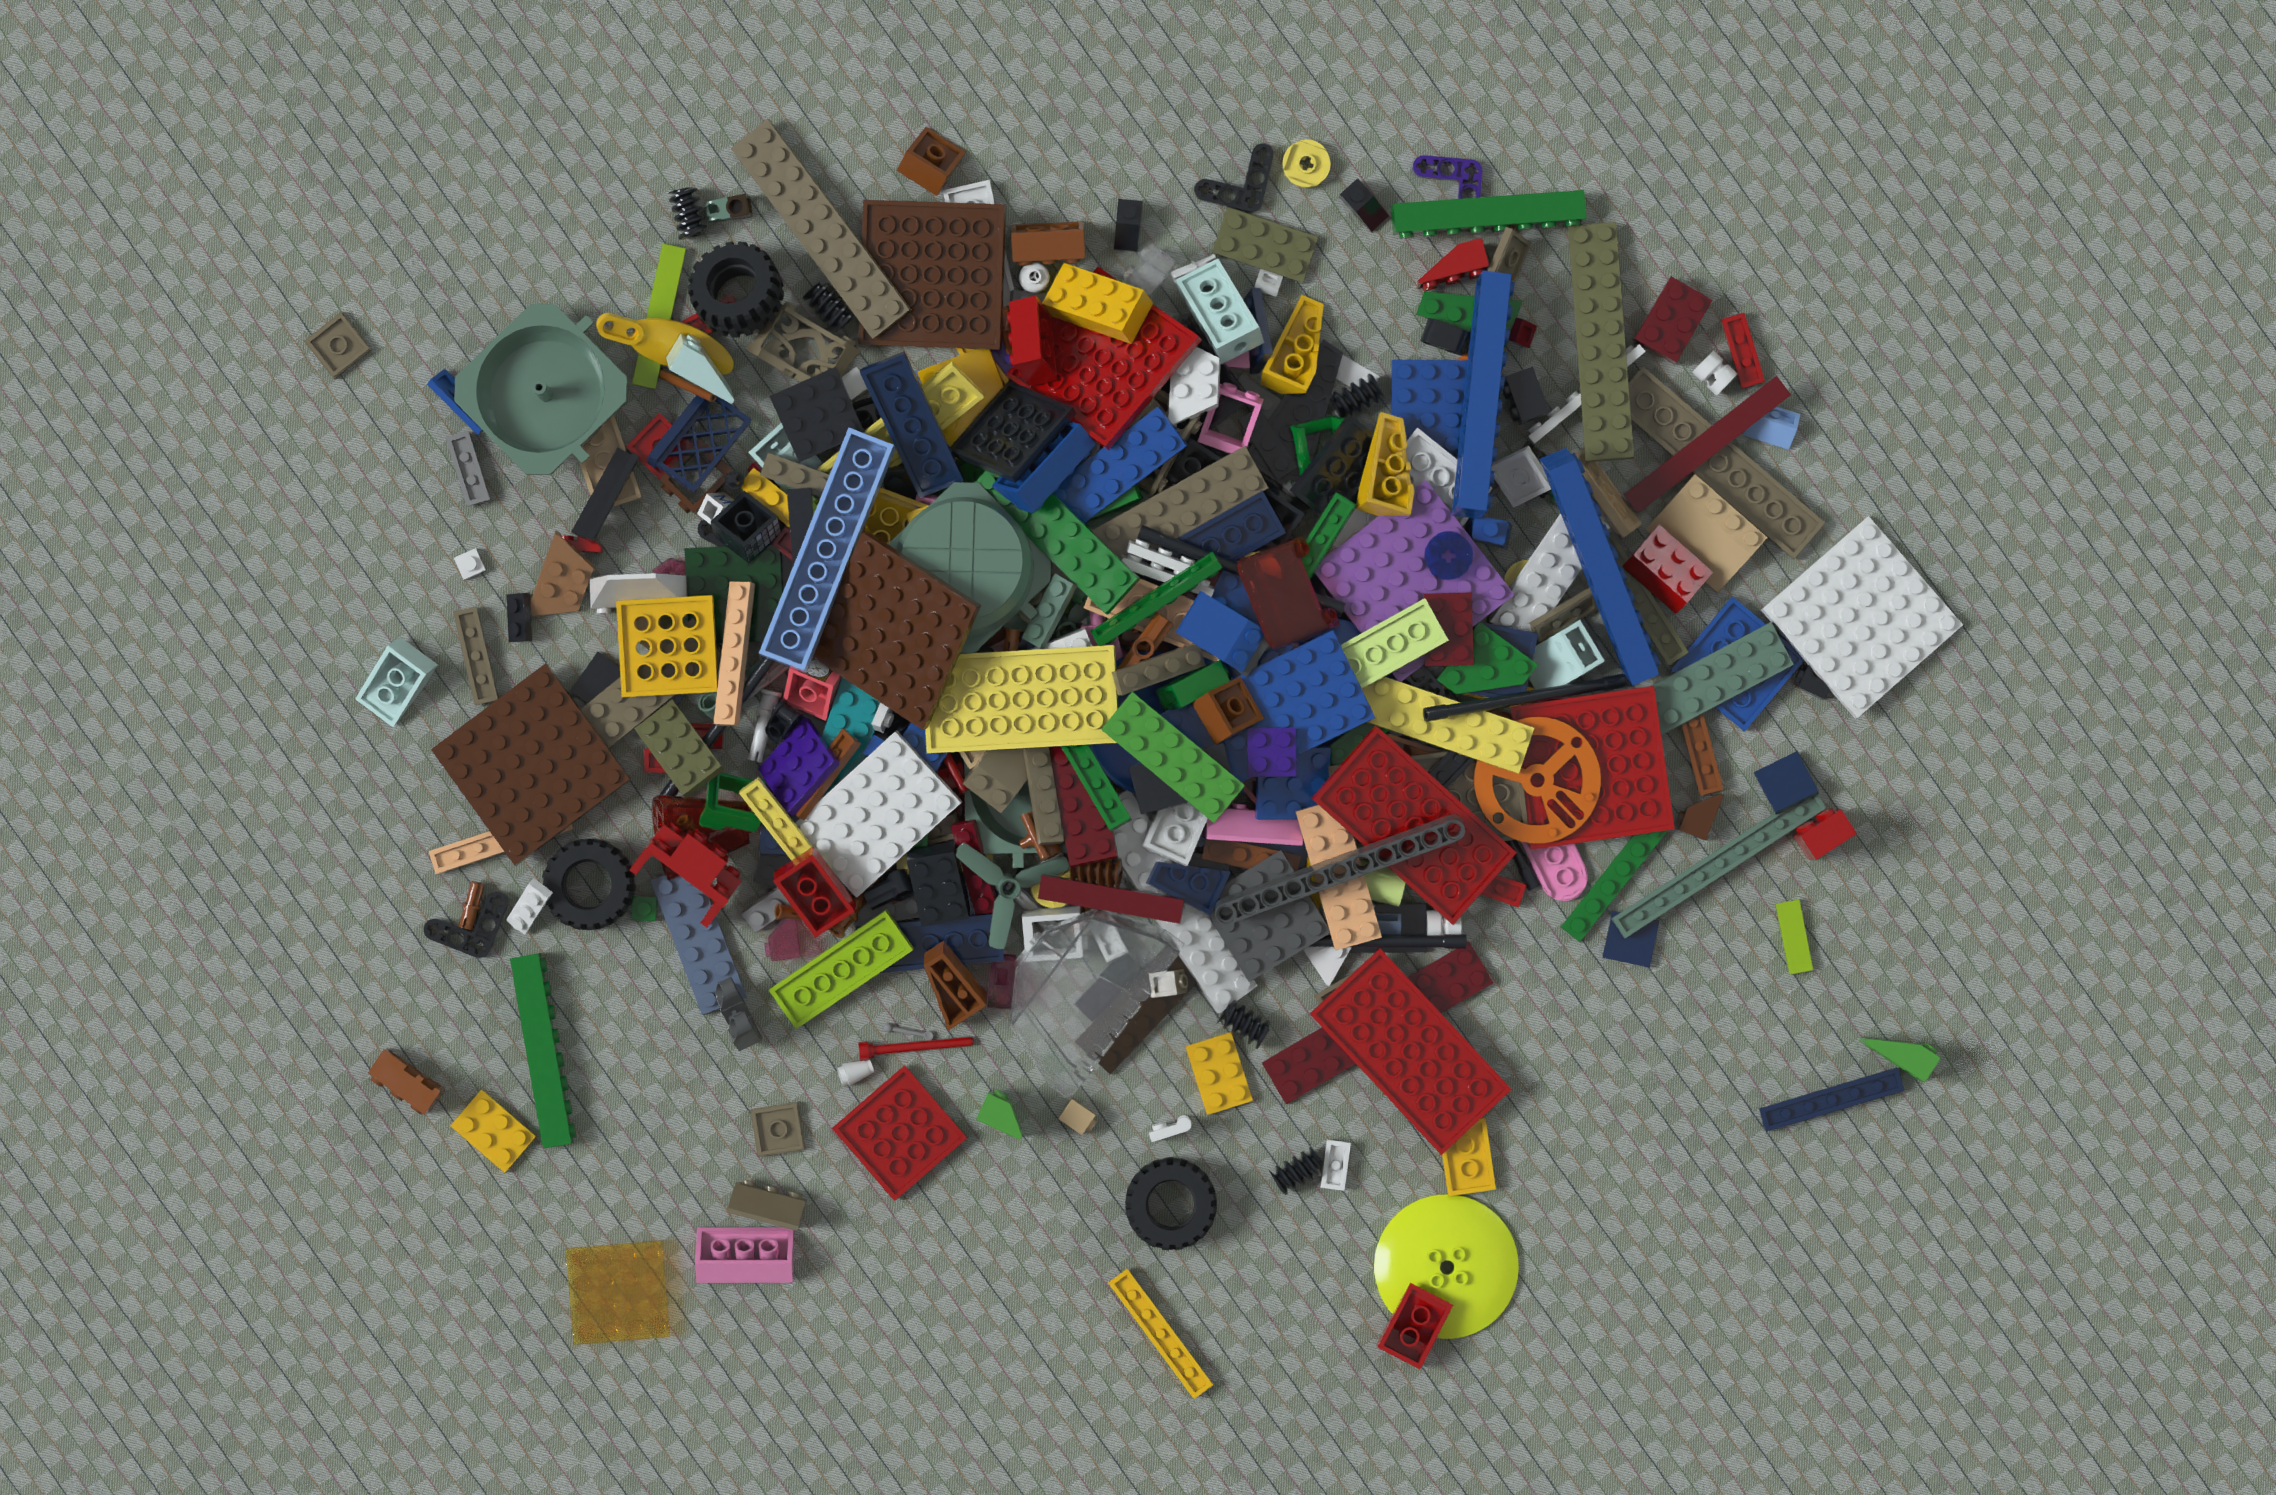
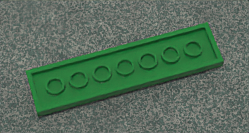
(1071, 547)

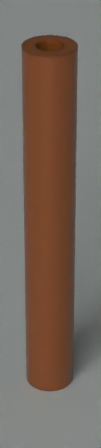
(686, 385)

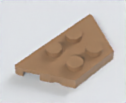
(561, 579)

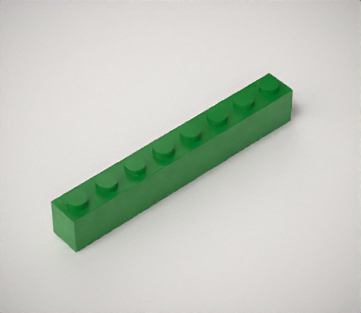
(1488, 212)
(542, 1050)

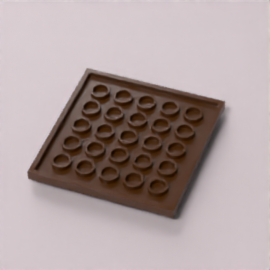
(945, 267)
(895, 630)
(531, 764)

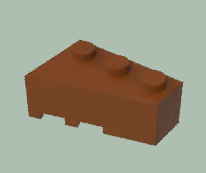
(954, 986)
(406, 1082)

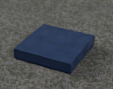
(1786, 783)
(1634, 949)

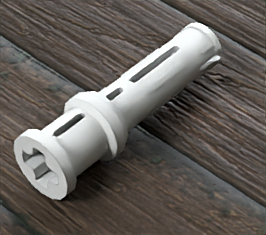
(767, 704)

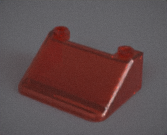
(1284, 595)

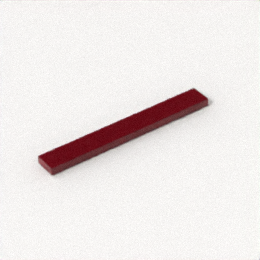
(1707, 444)

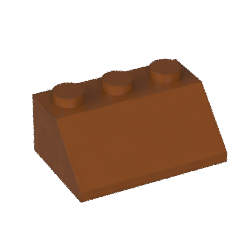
(1048, 242)

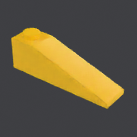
(1296, 352)
(1386, 476)

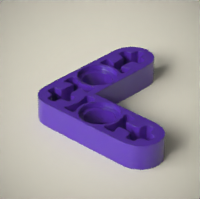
(1458, 174)

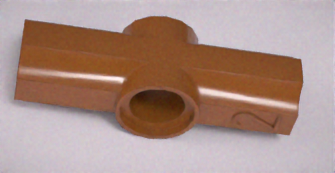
(1153, 634)

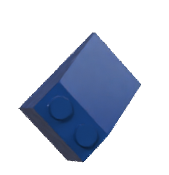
(1221, 631)

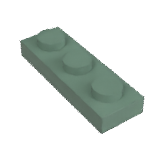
(1049, 611)

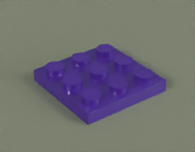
(798, 766)

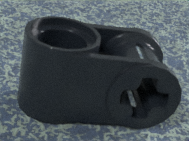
(782, 721)

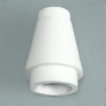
(854, 1071)

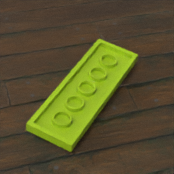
(841, 969)

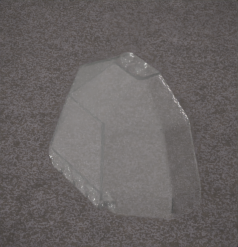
(1080, 985)

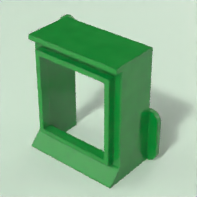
(1299, 433)
(719, 816)

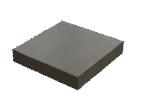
(1510, 254)
(337, 345)
(777, 1129)

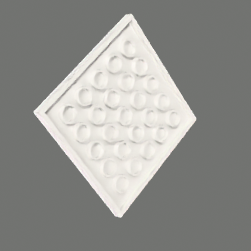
(1862, 617)

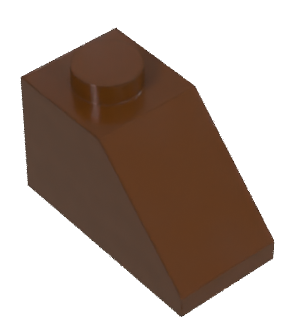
(1699, 817)

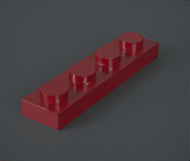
(980, 892)

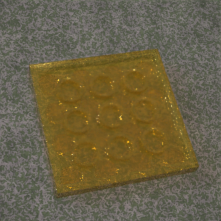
(617, 1292)

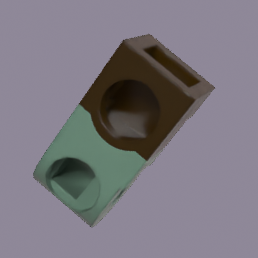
(729, 208)

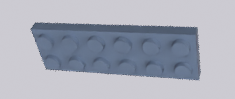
(699, 947)

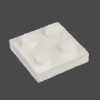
(1520, 476)

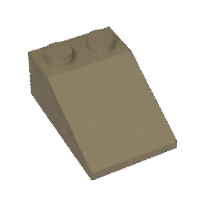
(998, 776)

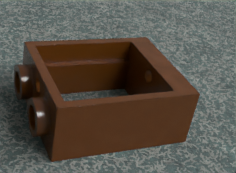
(685, 503)

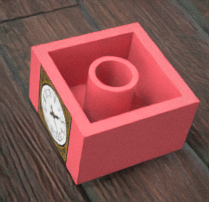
(812, 691)

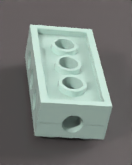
(1219, 311)

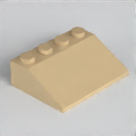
(1710, 530)

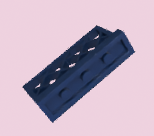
(679, 431)

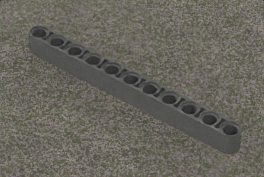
(1348, 860)

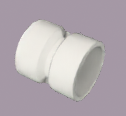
(1714, 373)
(1438, 925)

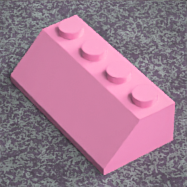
(1240, 824)
(744, 1255)

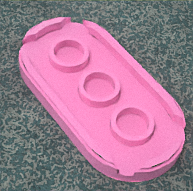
(1558, 870)

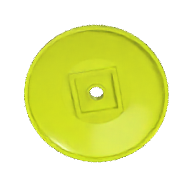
(1456, 1231)

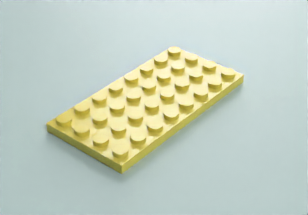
(1026, 700)

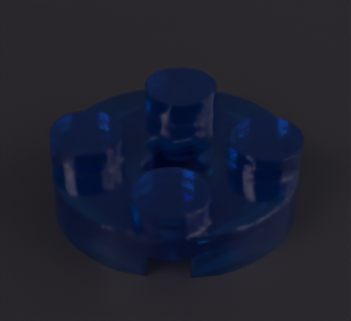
(1438, 546)

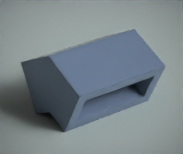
(1389, 923)

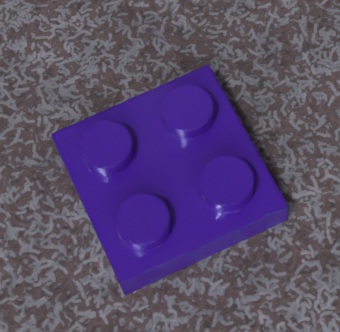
(1271, 752)

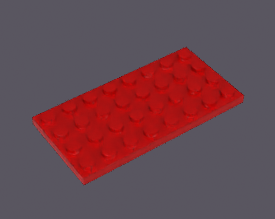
(1388, 792)
(1410, 1051)

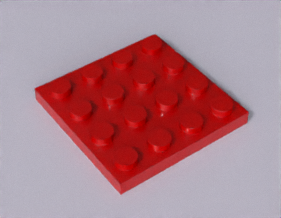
(899, 1133)

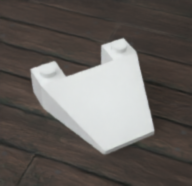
(613, 588)

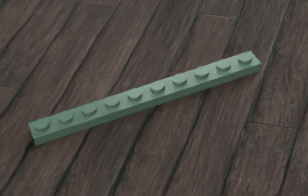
(1715, 866)

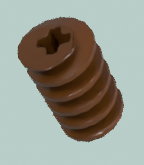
(1100, 872)

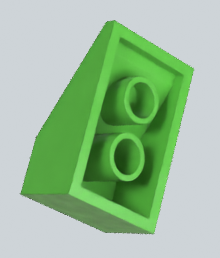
(1911, 1057)

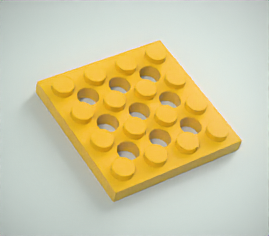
(631, 660)

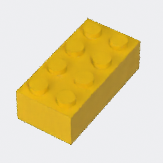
(1097, 303)

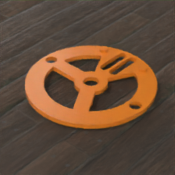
(1584, 801)

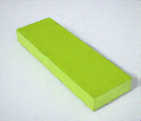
(1794, 936)

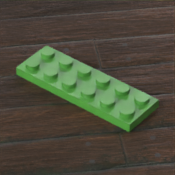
(1173, 757)

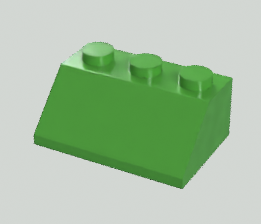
(1000, 1114)

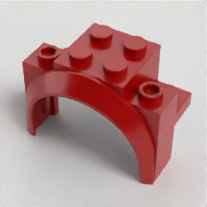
(694, 861)

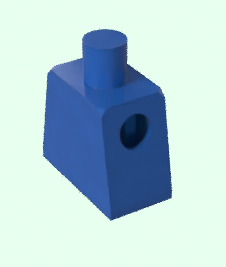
(1489, 531)

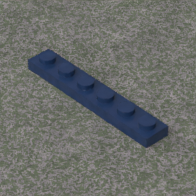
(1831, 1099)

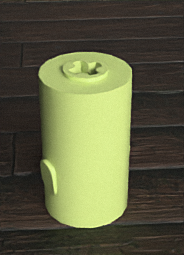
(1384, 885)

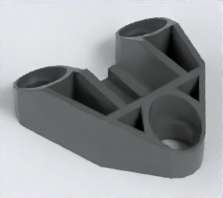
(737, 1015)

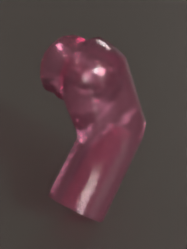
(672, 566)

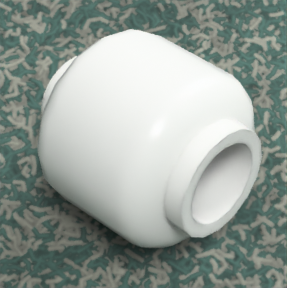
(1034, 286)

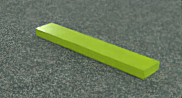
(661, 306)

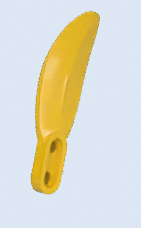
(657, 336)

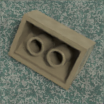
(767, 1205)

